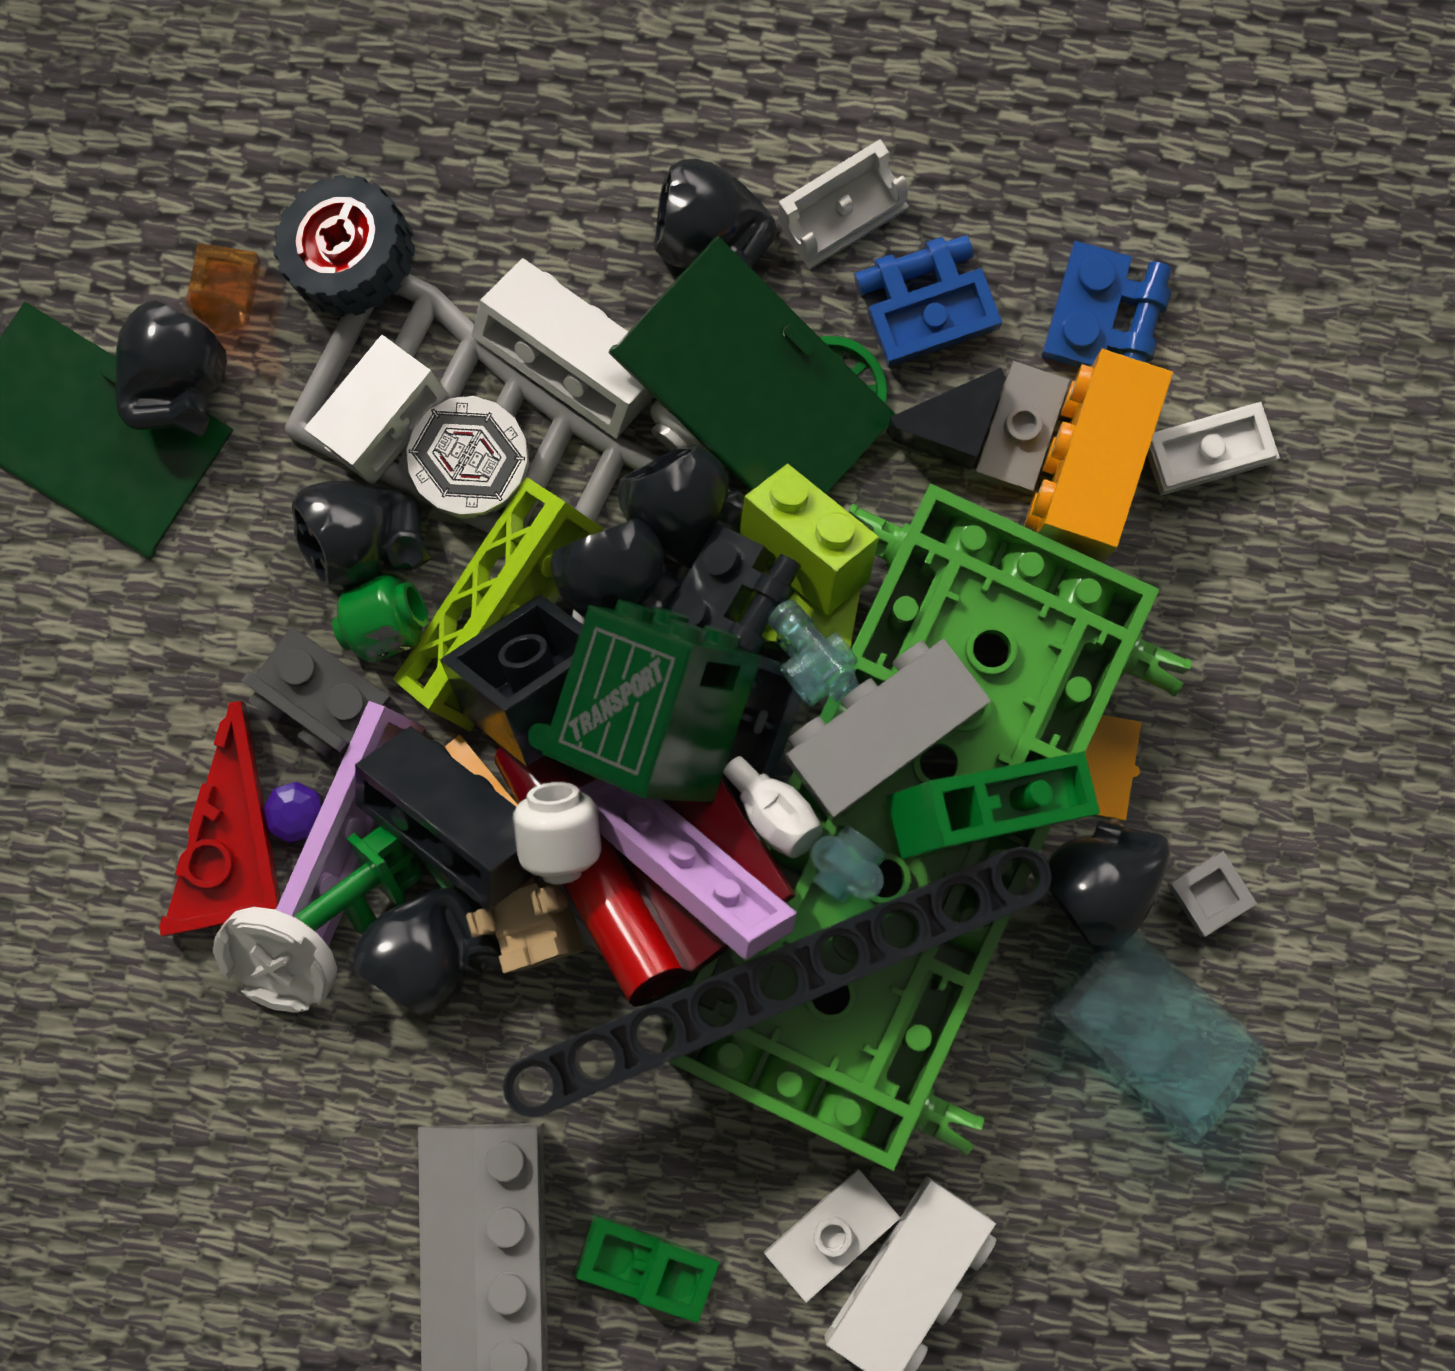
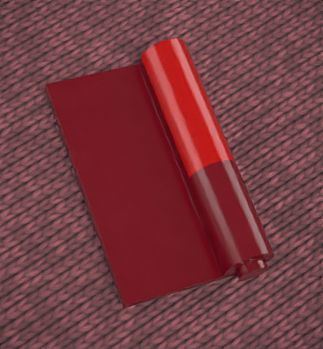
(635, 923)

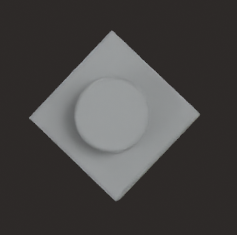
(1212, 894)

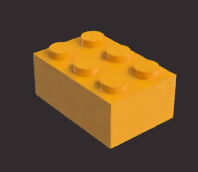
(1099, 453)

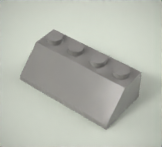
(482, 1248)

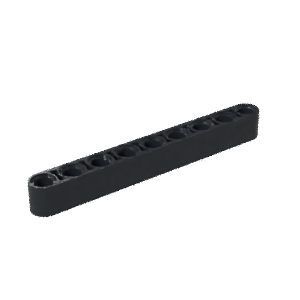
(813, 980)

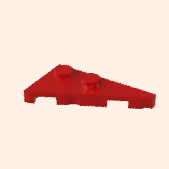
(229, 843)

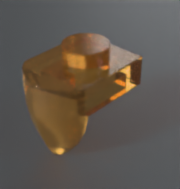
(222, 287)

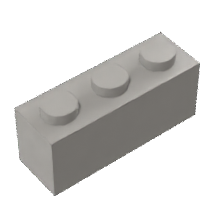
(885, 727)

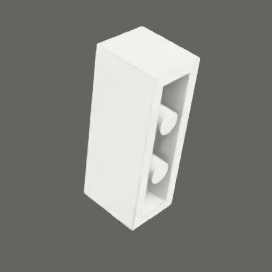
(560, 345)
(912, 1281)

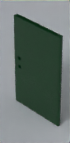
(742, 387)
(74, 448)

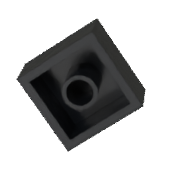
(515, 673)

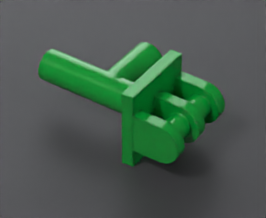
(384, 864)

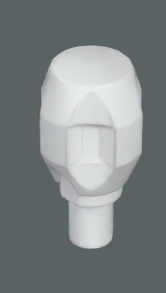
(775, 809)

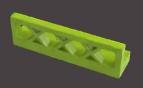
(520, 580)

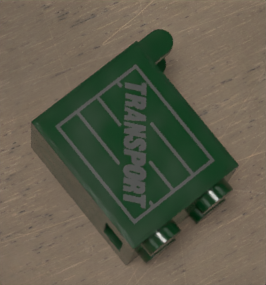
(650, 703)

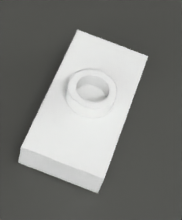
(1211, 448)
(832, 1235)

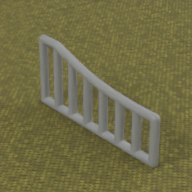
(432, 303)

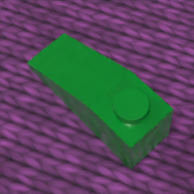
(992, 804)

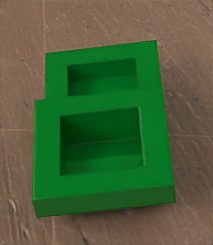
(646, 1268)

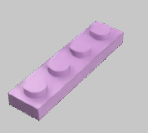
(327, 853)
(691, 869)

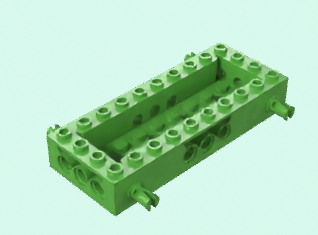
(1068, 639)

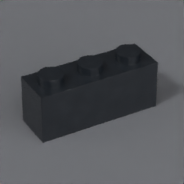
(443, 815)

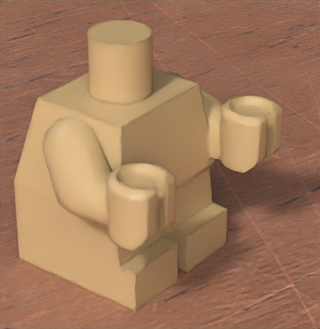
(531, 926)

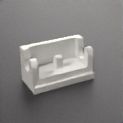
(843, 205)
(376, 409)

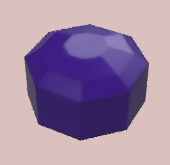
(292, 811)

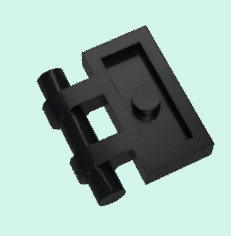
(724, 580)

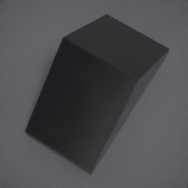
(952, 422)

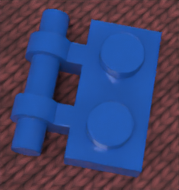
(1089, 303)
(934, 315)

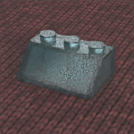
(1158, 1035)

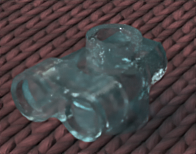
(816, 663)
(848, 865)

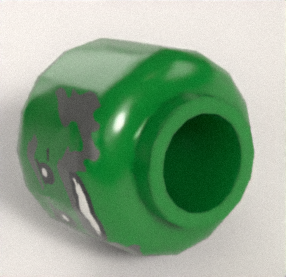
(380, 618)

